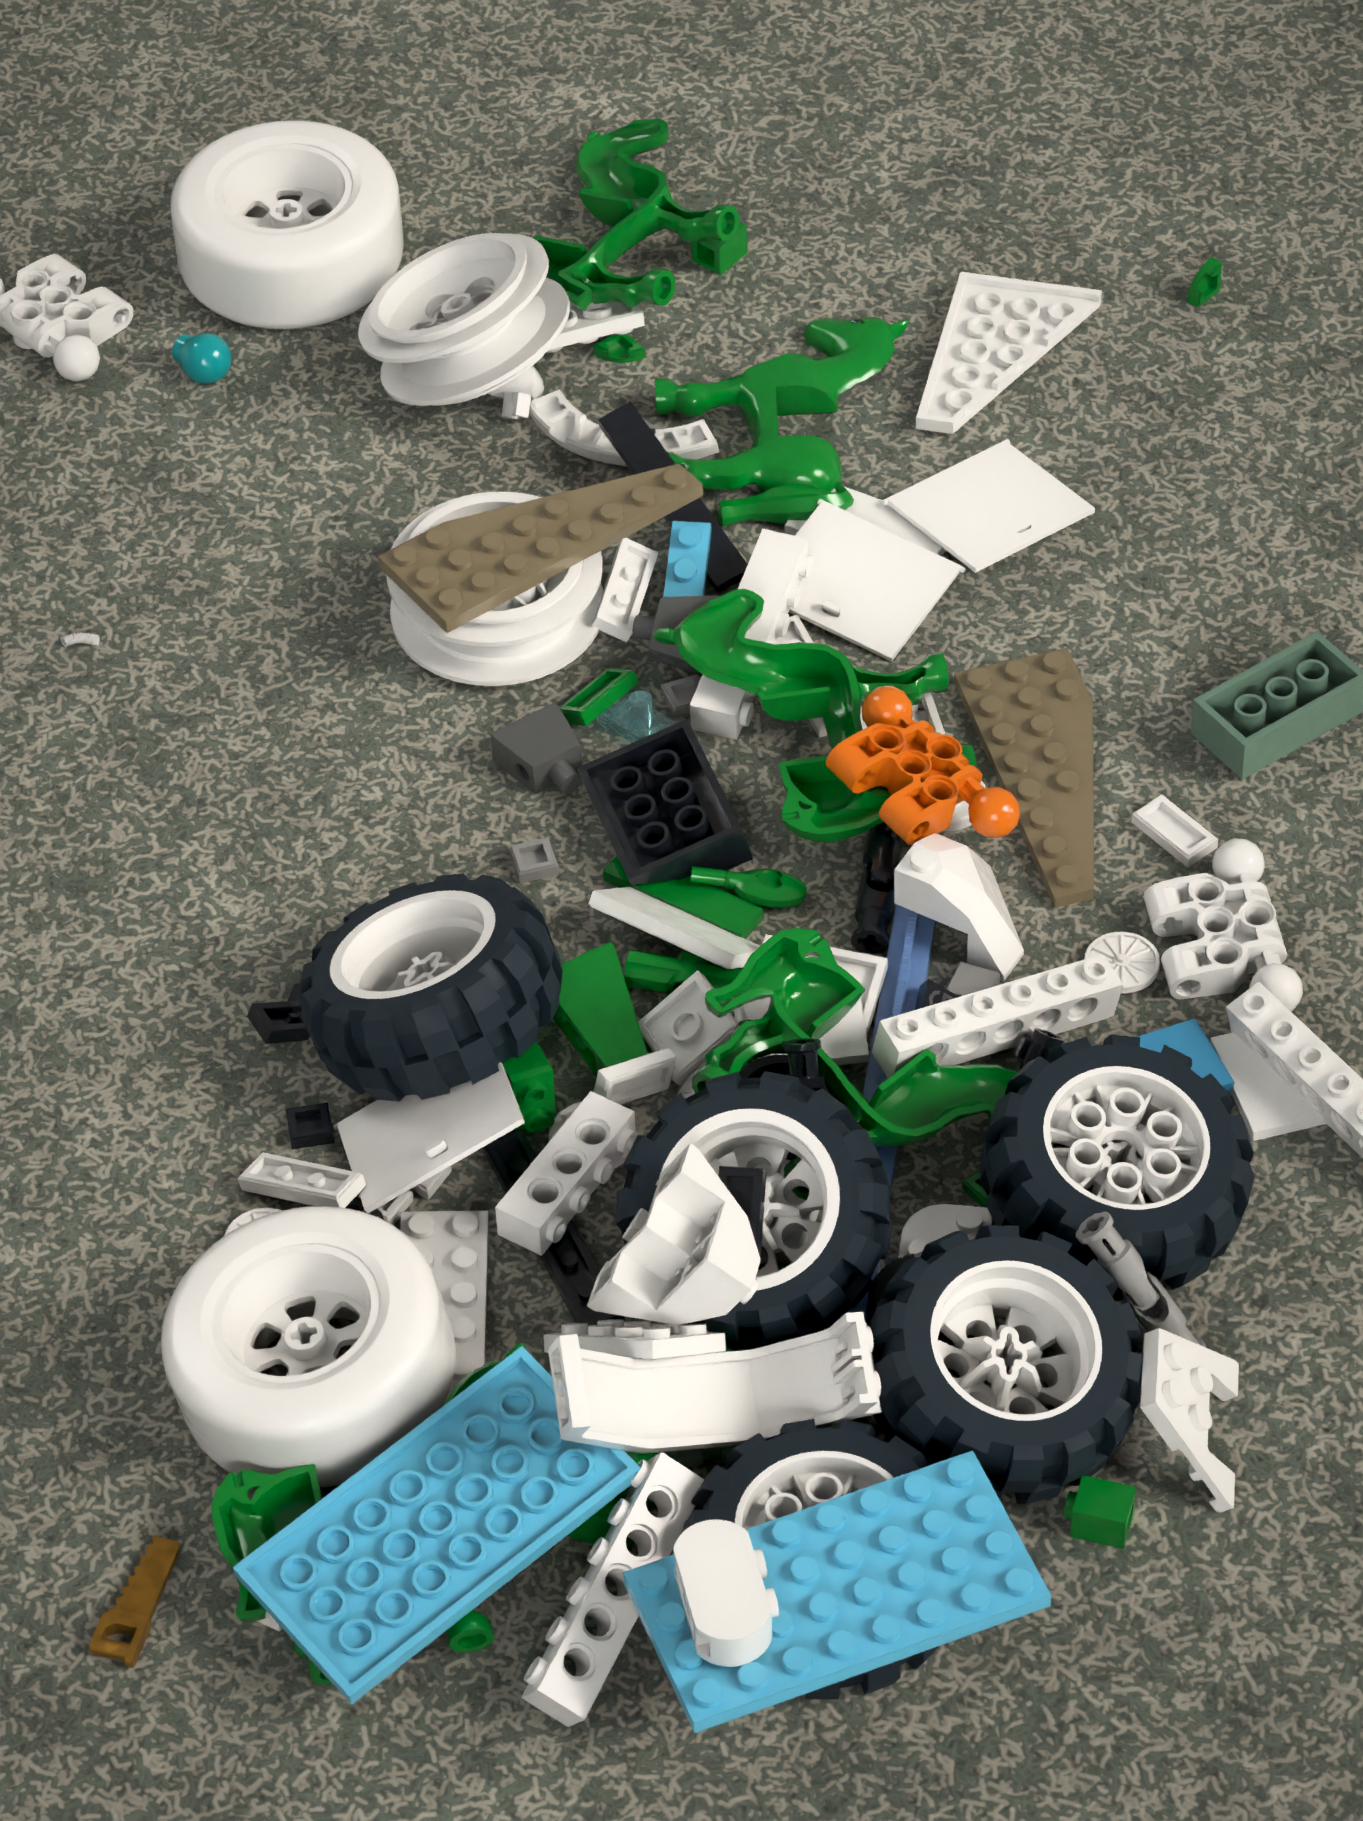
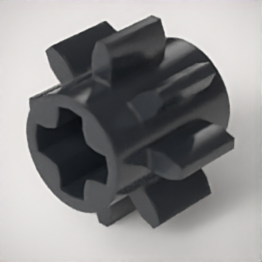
(1037, 1045)

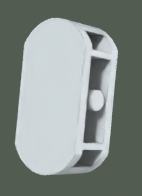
(724, 1592)

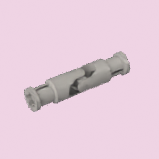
(1127, 1268)

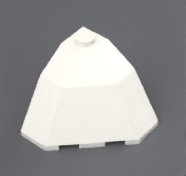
(960, 891)
(685, 1255)

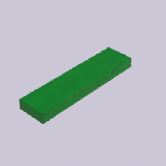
(696, 899)

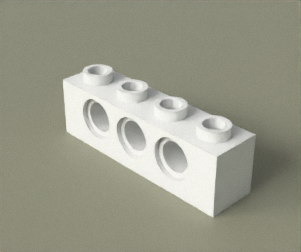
(566, 1173)

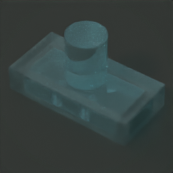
(634, 717)

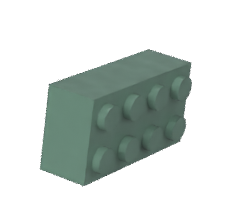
(1278, 705)

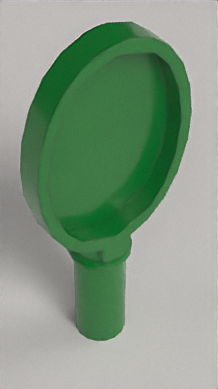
(756, 886)

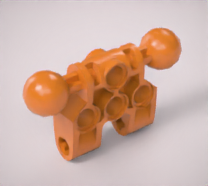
(919, 770)

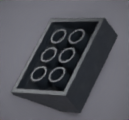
(664, 807)

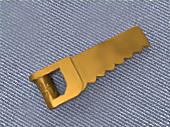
(137, 1604)

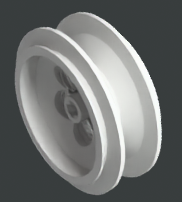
(464, 319)
(513, 641)

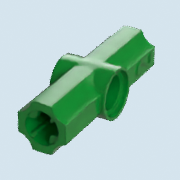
(667, 973)

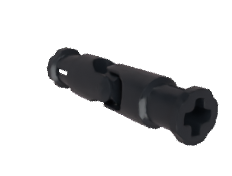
(876, 890)

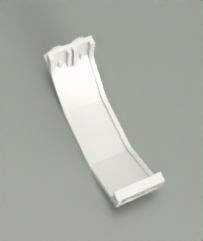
(714, 1396)

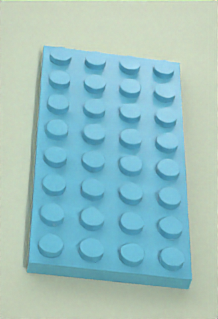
(432, 1527)
(855, 1589)

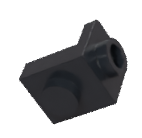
(279, 1020)

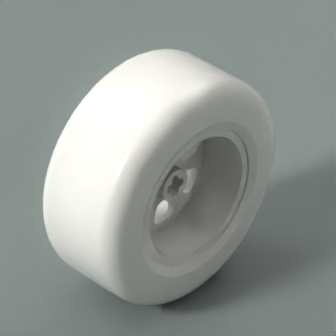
(287, 224)
(290, 1280)

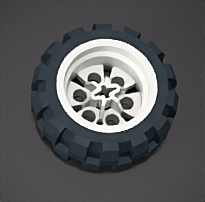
(431, 987)
(838, 1165)

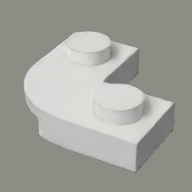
(940, 1221)

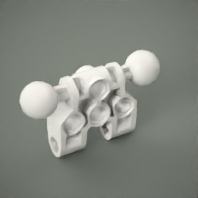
(58, 322)
(1232, 927)

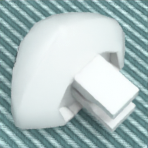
(519, 393)

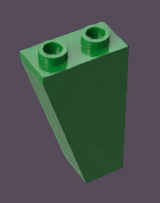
(598, 1010)
(533, 1089)

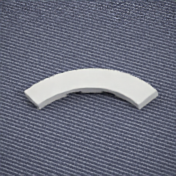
(581, 436)

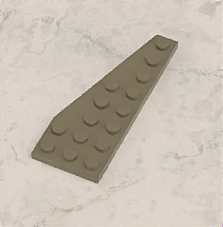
(500, 553)
(1040, 745)

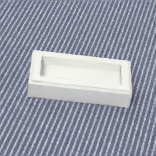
(1174, 830)
(636, 1077)

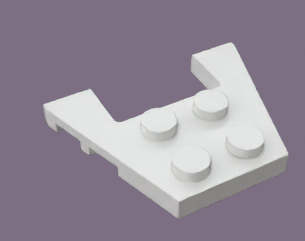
(1176, 1401)

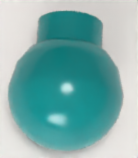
(202, 357)

